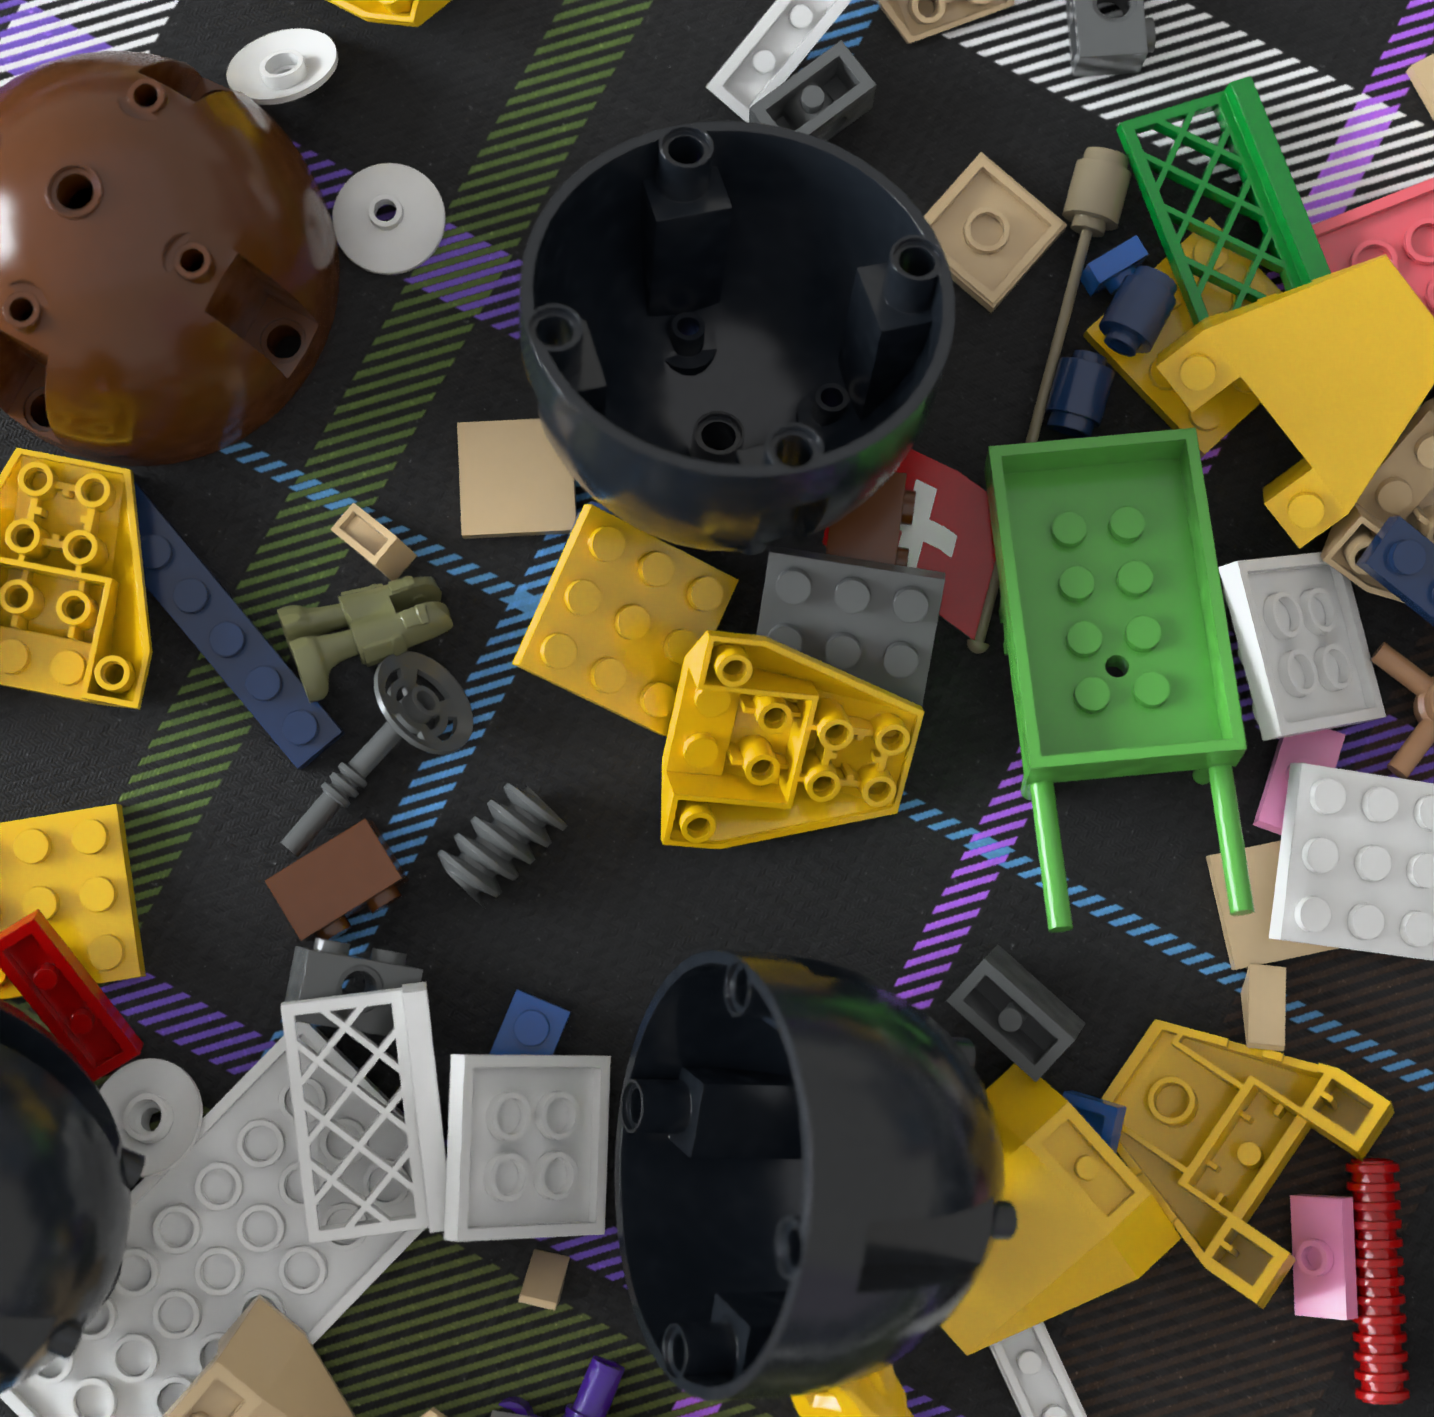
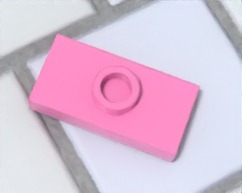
(1313, 748)
(1324, 1256)

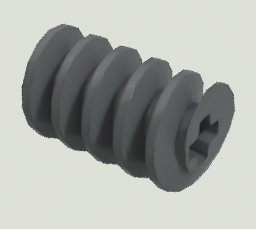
(500, 842)

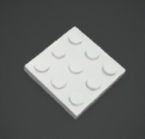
(1300, 645)
(1356, 863)
(526, 1146)

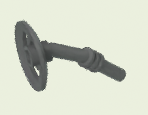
(403, 719)

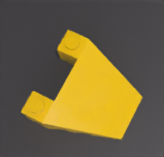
(1334, 369)
(1216, 1129)

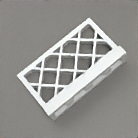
(420, 1103)

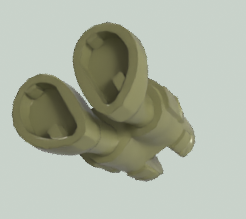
(378, 621)

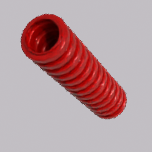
(1378, 1282)

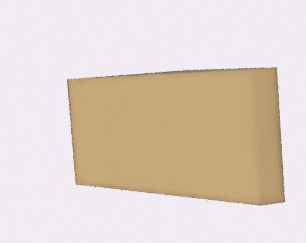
(373, 542)
(1264, 1007)
(544, 1279)

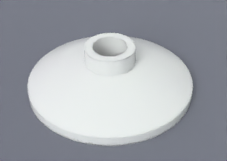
(283, 65)
(394, 244)
(150, 1087)

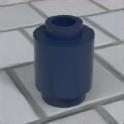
(1138, 311)
(1079, 394)

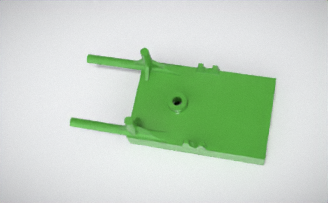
(1115, 567)

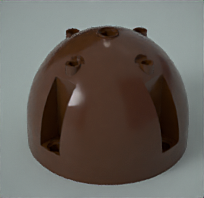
(122, 336)

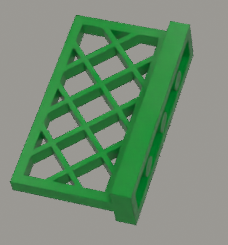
(1265, 182)

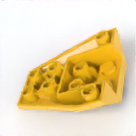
(72, 581)
(777, 745)
(1079, 1218)

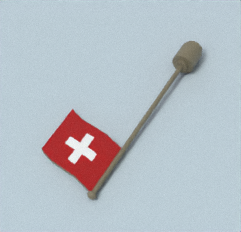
(952, 512)

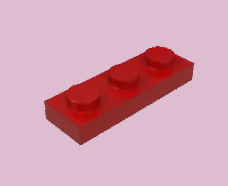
(66, 996)

